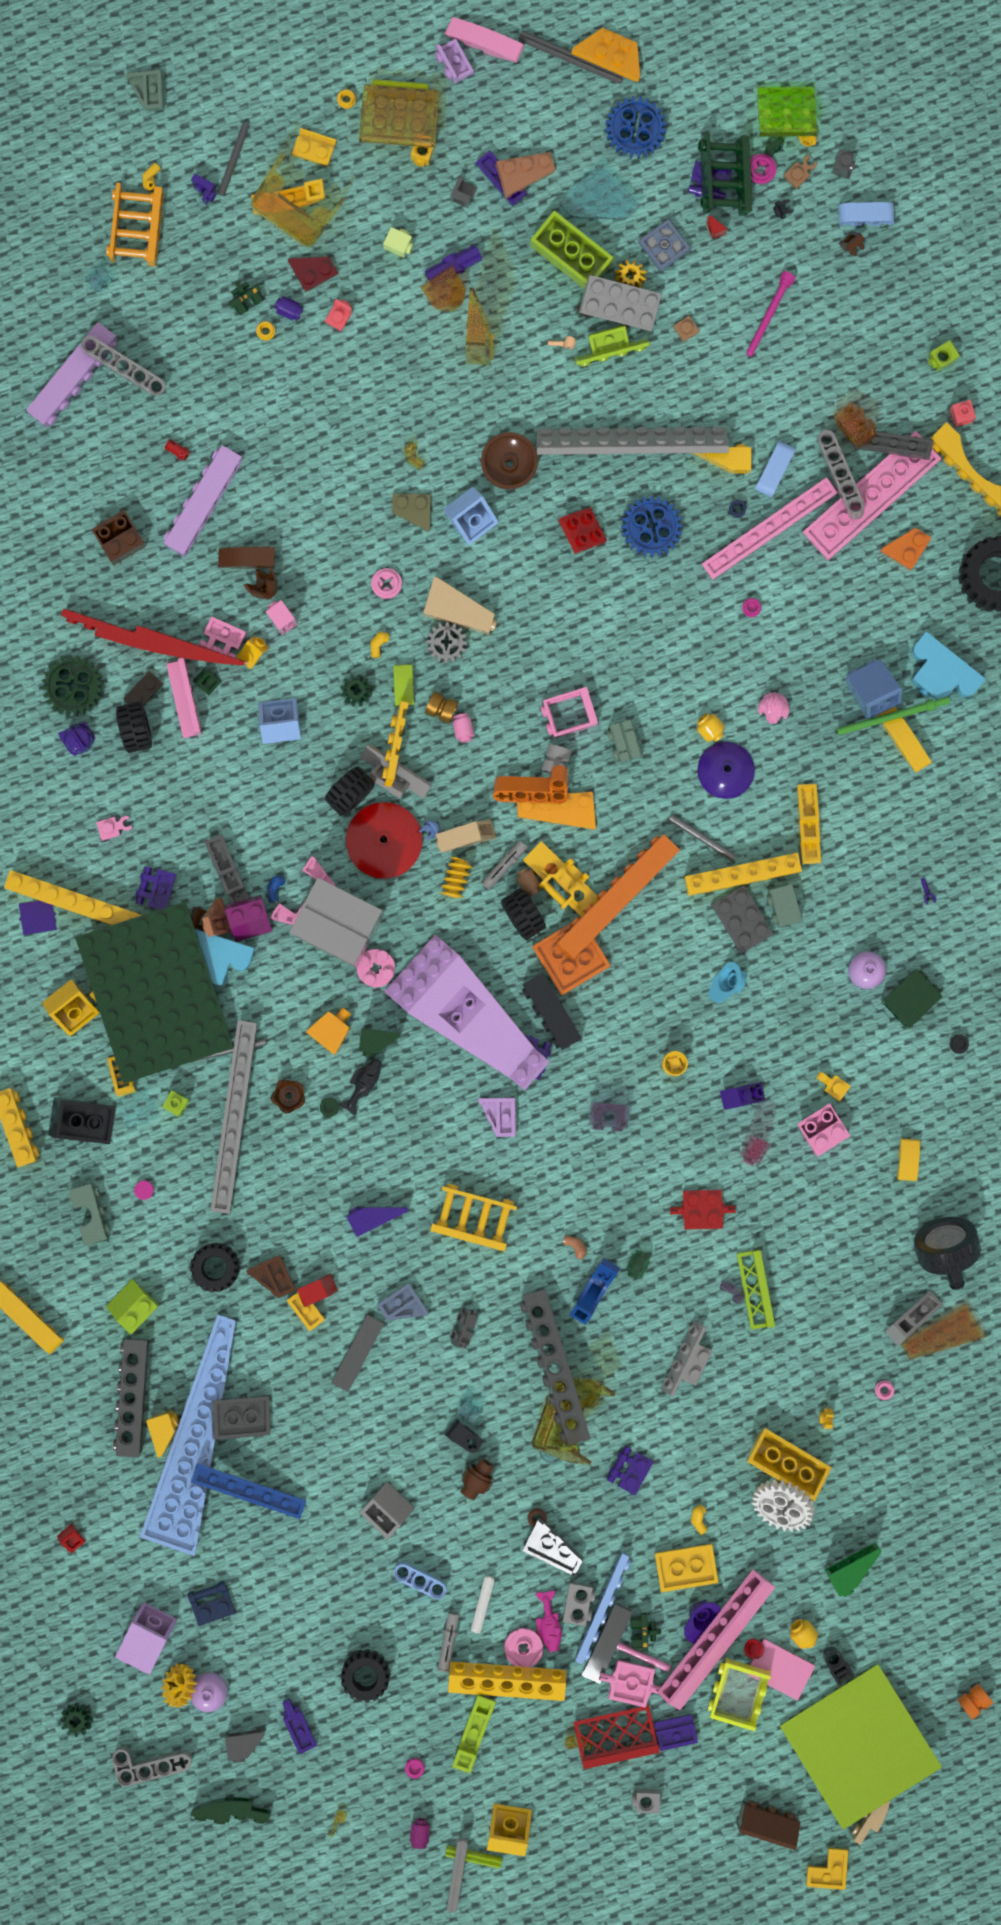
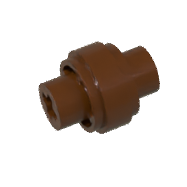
(477, 1479)

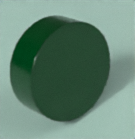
(329, 1107)

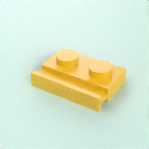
(314, 147)

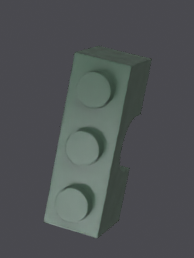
(96, 1229)

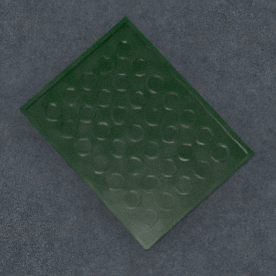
(154, 992)

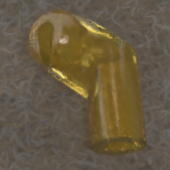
(410, 455)
(571, 1742)

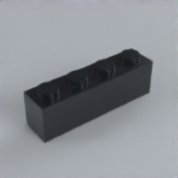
(552, 1011)

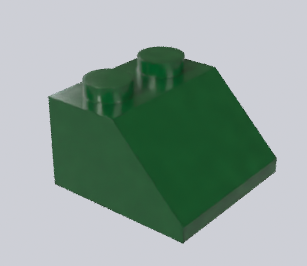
(376, 1041)

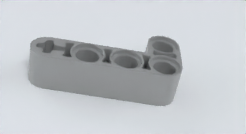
(152, 1763)

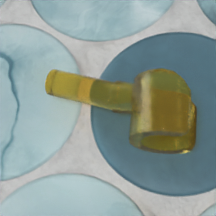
(339, 1818)

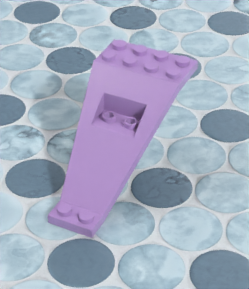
(439, 989)

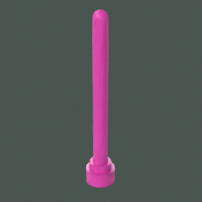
(786, 280)

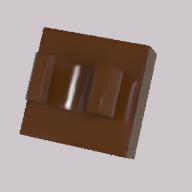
(851, 242)

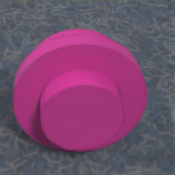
(751, 607)

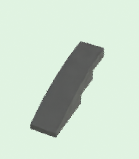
(226, 869)
(607, 1642)

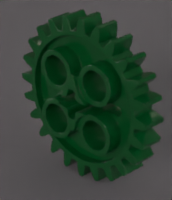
(69, 702)

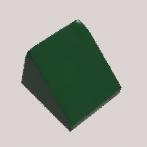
(207, 681)

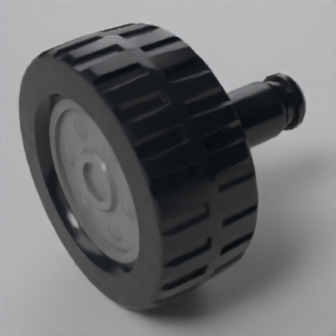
(948, 1248)

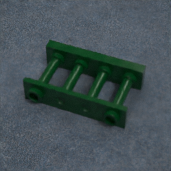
(741, 166)

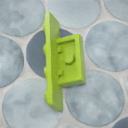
(610, 343)

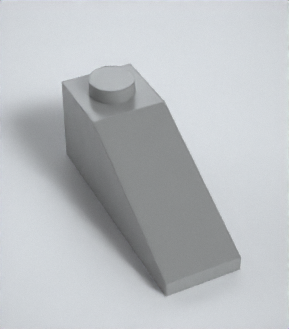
(914, 1318)

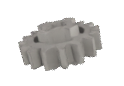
(456, 643)

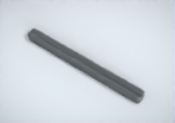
(565, 54)

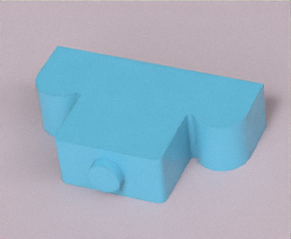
(942, 670)
(221, 954)

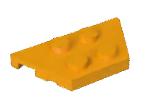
(610, 52)

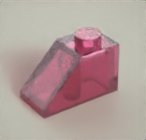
(754, 1150)

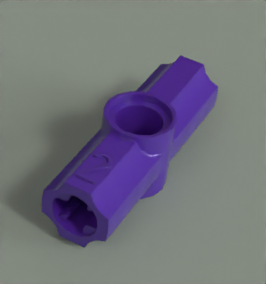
(459, 262)

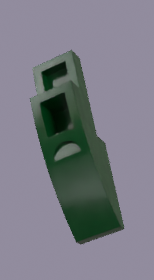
(222, 1809)

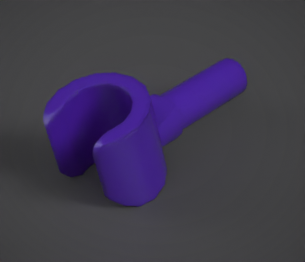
(927, 891)

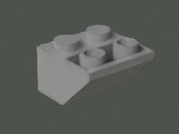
(387, 1510)

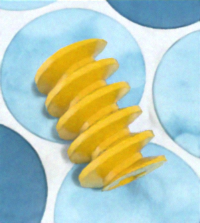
(456, 878)

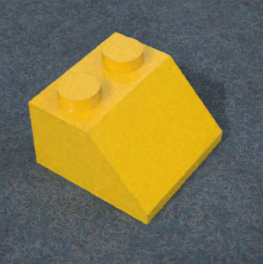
(70, 1007)
(162, 1430)
(509, 1830)

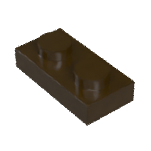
(144, 689)

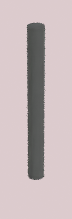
(233, 159)

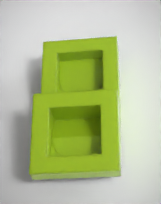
(403, 684)

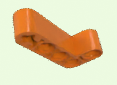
(533, 789)

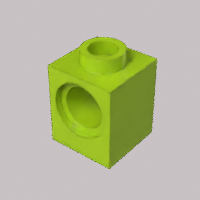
(948, 350)
(176, 1103)

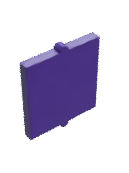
(37, 917)

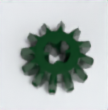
(362, 687)
(83, 1724)

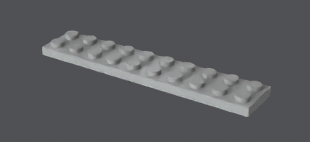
(632, 440)

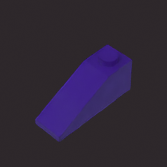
(371, 1217)

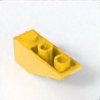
(736, 461)

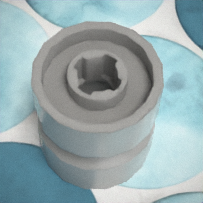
(556, 756)

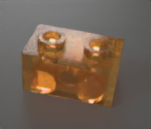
(855, 425)

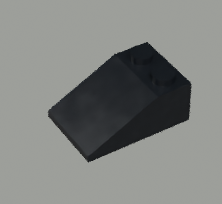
(81, 1121)

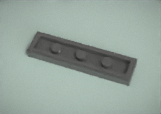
(900, 445)
(357, 1353)

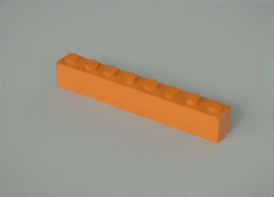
(617, 897)

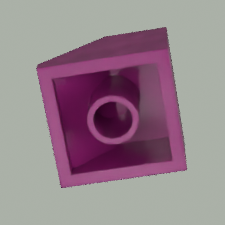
(248, 918)

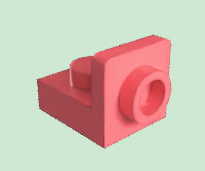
(339, 314)

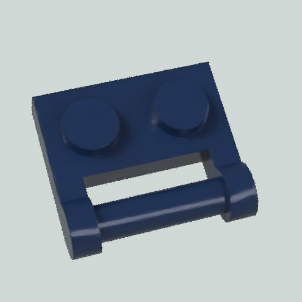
(213, 1609)

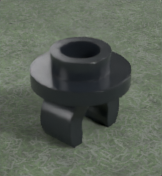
(780, 210)

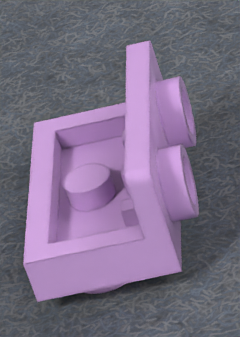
(454, 60)

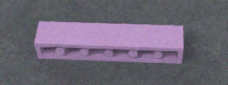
(69, 378)
(203, 501)

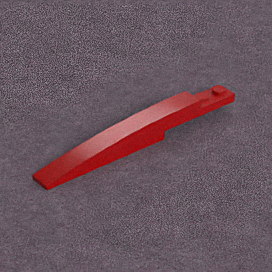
(150, 640)

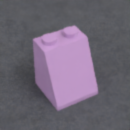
(146, 1638)

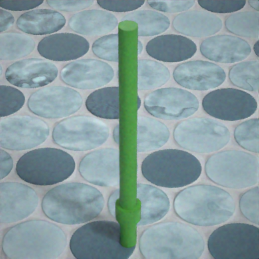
(930, 705)

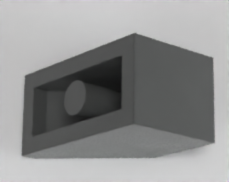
(242, 1744)

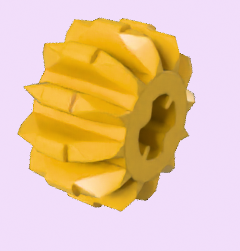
(638, 277)

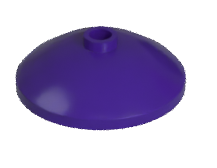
(722, 783)

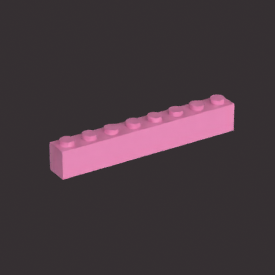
(716, 1640)

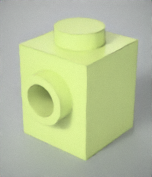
(398, 242)

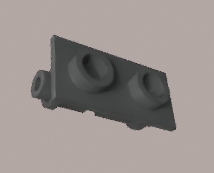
(460, 1336)

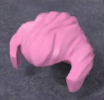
(774, 707)

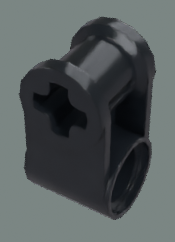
(460, 1434)
(839, 1668)

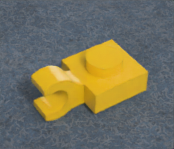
(835, 1087)

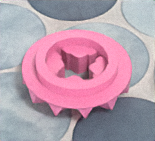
(386, 574)

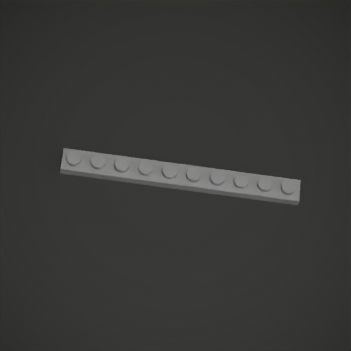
(233, 1116)

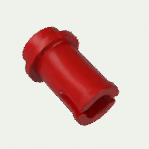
(176, 449)

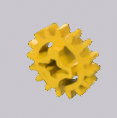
(178, 1685)

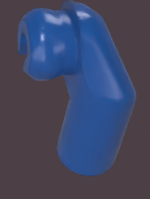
(272, 887)

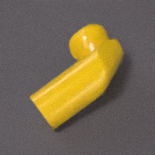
(148, 176)
(376, 642)
(697, 1517)

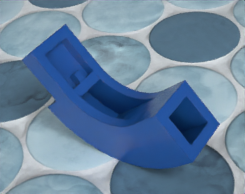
(593, 1291)

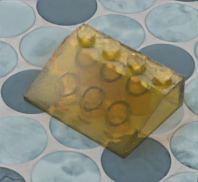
(399, 115)
(478, 336)

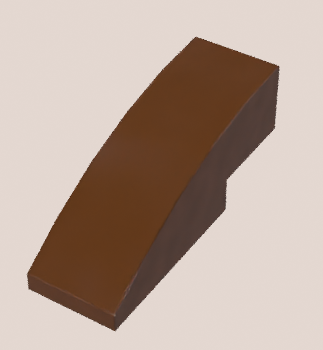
(247, 557)

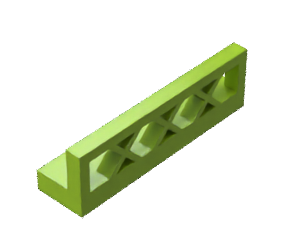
(763, 1289)

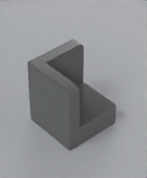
(463, 192)

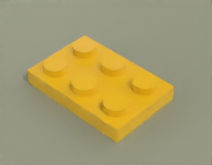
(686, 1567)

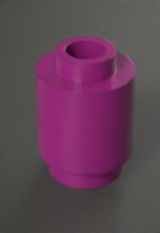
(420, 1833)

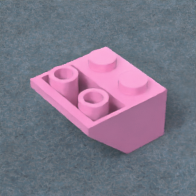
(823, 1130)

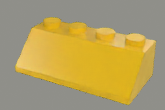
(788, 1463)

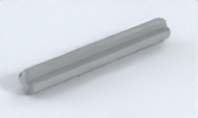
(457, 1875)

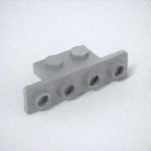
(404, 777)
(689, 1361)

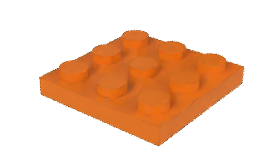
(566, 972)

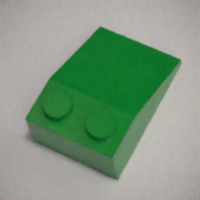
(850, 1571)

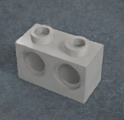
(573, 1602)

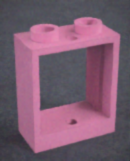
(590, 713)

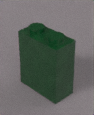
(912, 998)

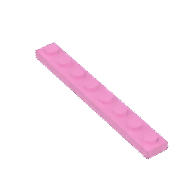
(769, 528)

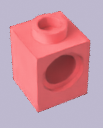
(962, 413)

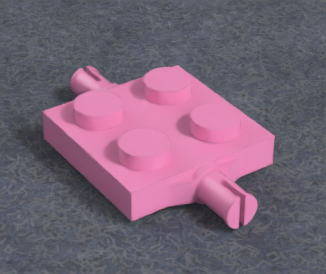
(630, 1683)

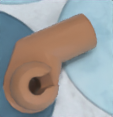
(577, 1244)

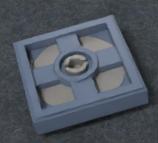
(664, 245)

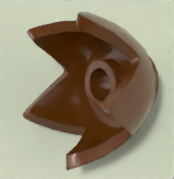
(265, 585)
(279, 1095)

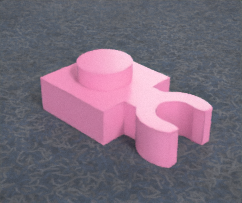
(110, 827)

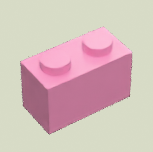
(281, 617)

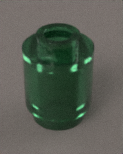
(638, 1264)

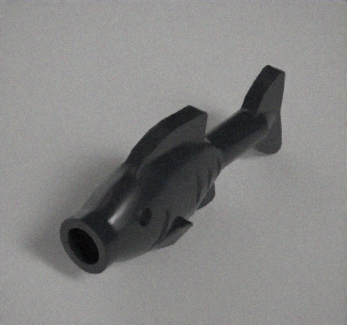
(364, 1080)

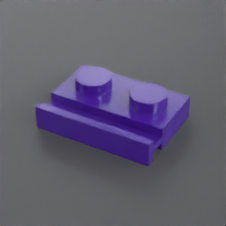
(675, 1732)

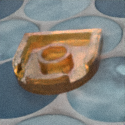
(445, 290)

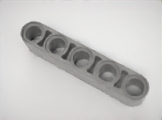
(112, 364)
(841, 483)

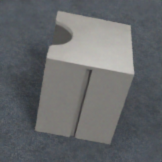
(337, 922)

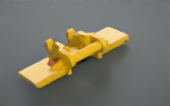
(565, 874)

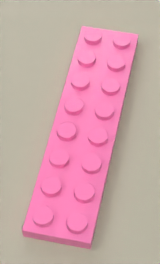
(878, 491)

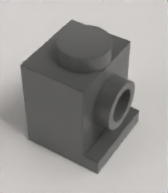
(844, 164)

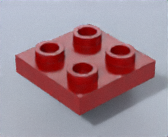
(582, 530)

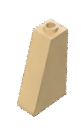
(452, 606)

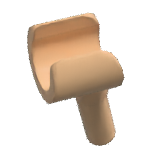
(569, 342)

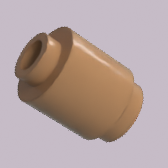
(528, 881)

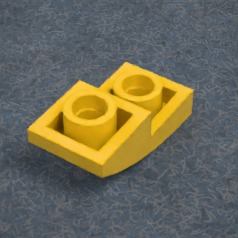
(908, 1159)

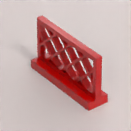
(620, 1754)

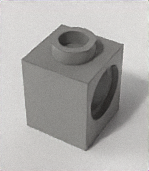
(652, 1807)

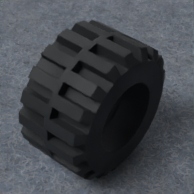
(134, 727)
(349, 791)
(523, 914)
(232, 1267)
(370, 1659)

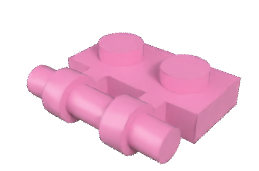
(224, 633)

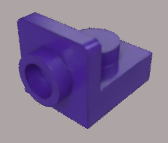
(201, 185)

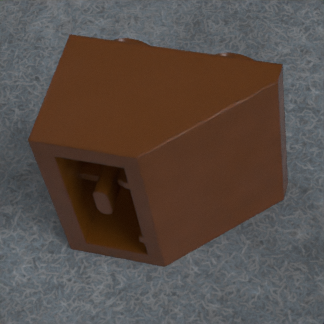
(118, 537)

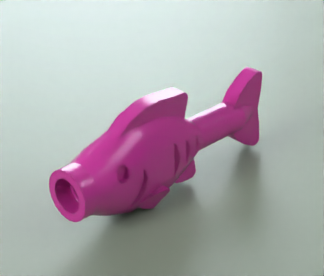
(549, 1626)

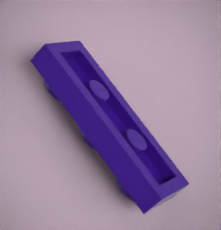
(487, 165)

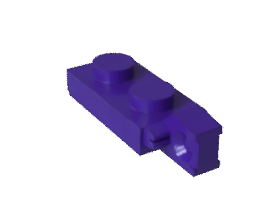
(298, 1727)

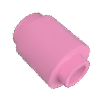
(463, 728)

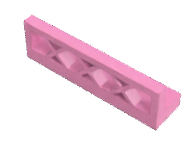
(184, 698)

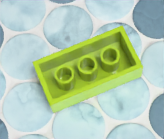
(570, 250)

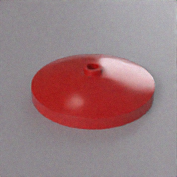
(388, 858)

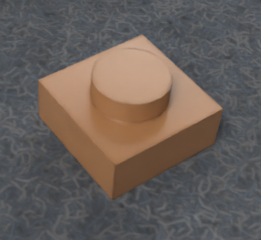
(686, 329)

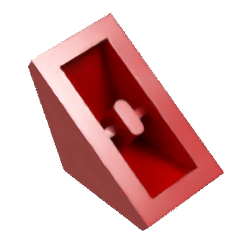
(317, 1290)

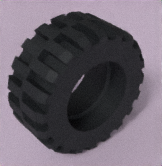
(970, 575)

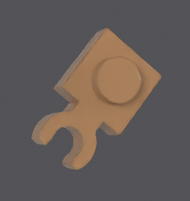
(798, 173)

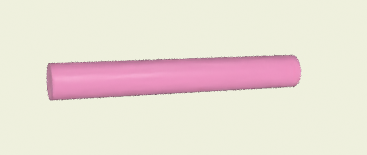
(644, 1657)

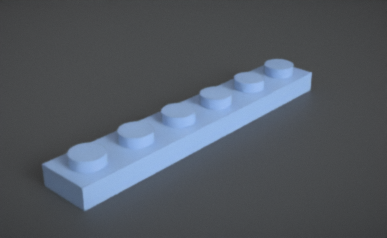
(606, 1600)

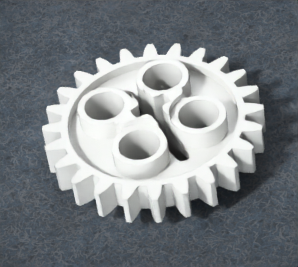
(794, 1507)

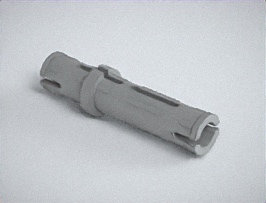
(519, 849)
(452, 1620)

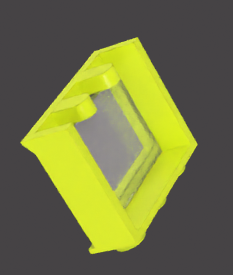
(739, 1694)

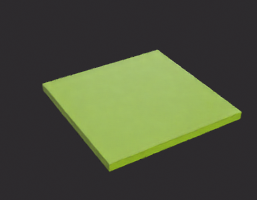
(860, 1746)

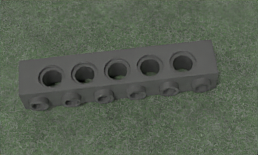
(120, 1445)

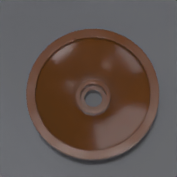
(513, 448)

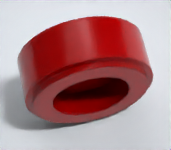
(754, 1649)

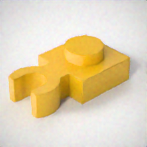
(826, 1418)

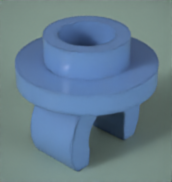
(432, 829)

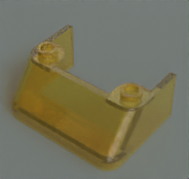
(287, 215)
(547, 1432)

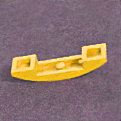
(304, 195)

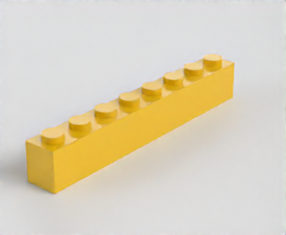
(67, 899)

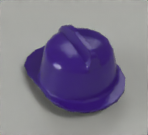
(77, 738)
(700, 1617)

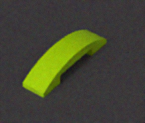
(473, 1733)

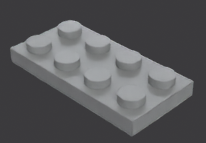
(620, 302)

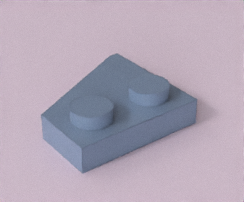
(402, 1304)

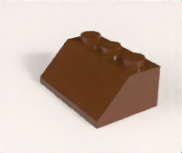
(769, 1824)

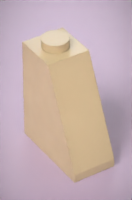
(465, 836)

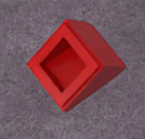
(715, 228)
(71, 1538)

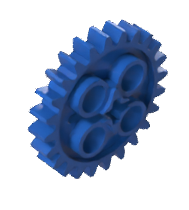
(618, 125)
(668, 522)

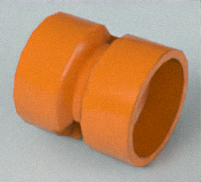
(975, 1701)

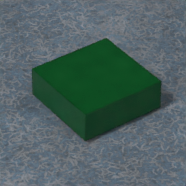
(774, 146)

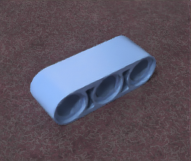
(866, 213)
(775, 469)
(425, 1588)

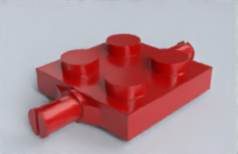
(703, 1209)

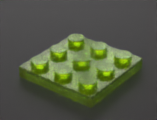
(786, 111)

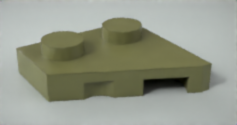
(413, 508)

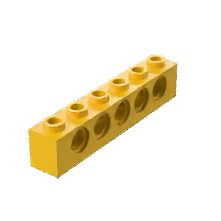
(742, 874)
(507, 1681)

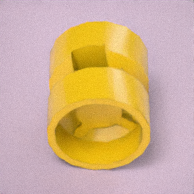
(674, 1063)

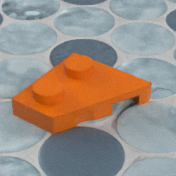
(907, 548)

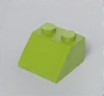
(132, 1306)

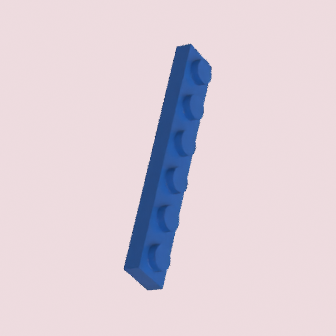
(248, 1491)

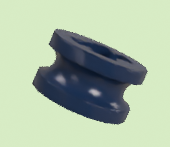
(736, 503)

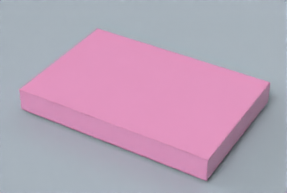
(788, 1670)

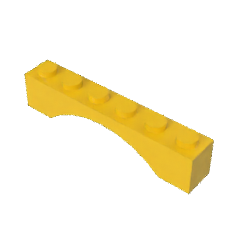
(949, 445)

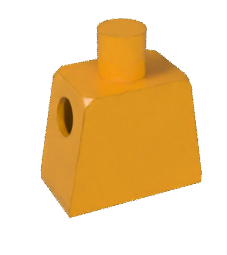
(331, 1030)

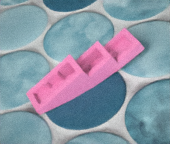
(484, 39)

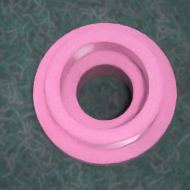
(889, 1394)

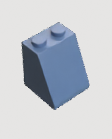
(874, 688)

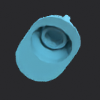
(727, 982)

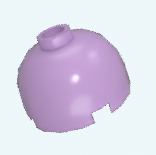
(867, 970)
(210, 1692)

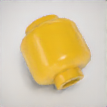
(710, 727)
(803, 1634)

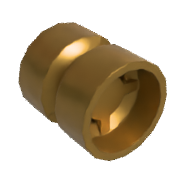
(443, 708)

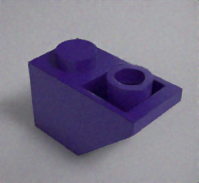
(742, 1095)

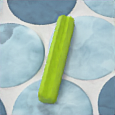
(400, 84)
(476, 1857)

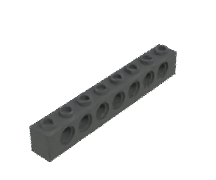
(540, 1301)

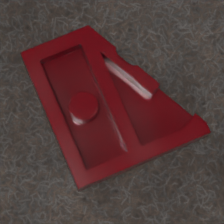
(312, 271)

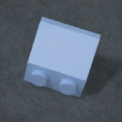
(470, 515)
(279, 720)

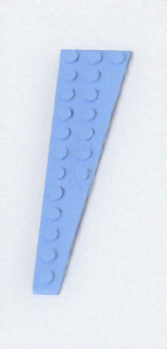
(178, 1503)

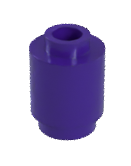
(288, 308)

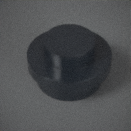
(959, 1044)

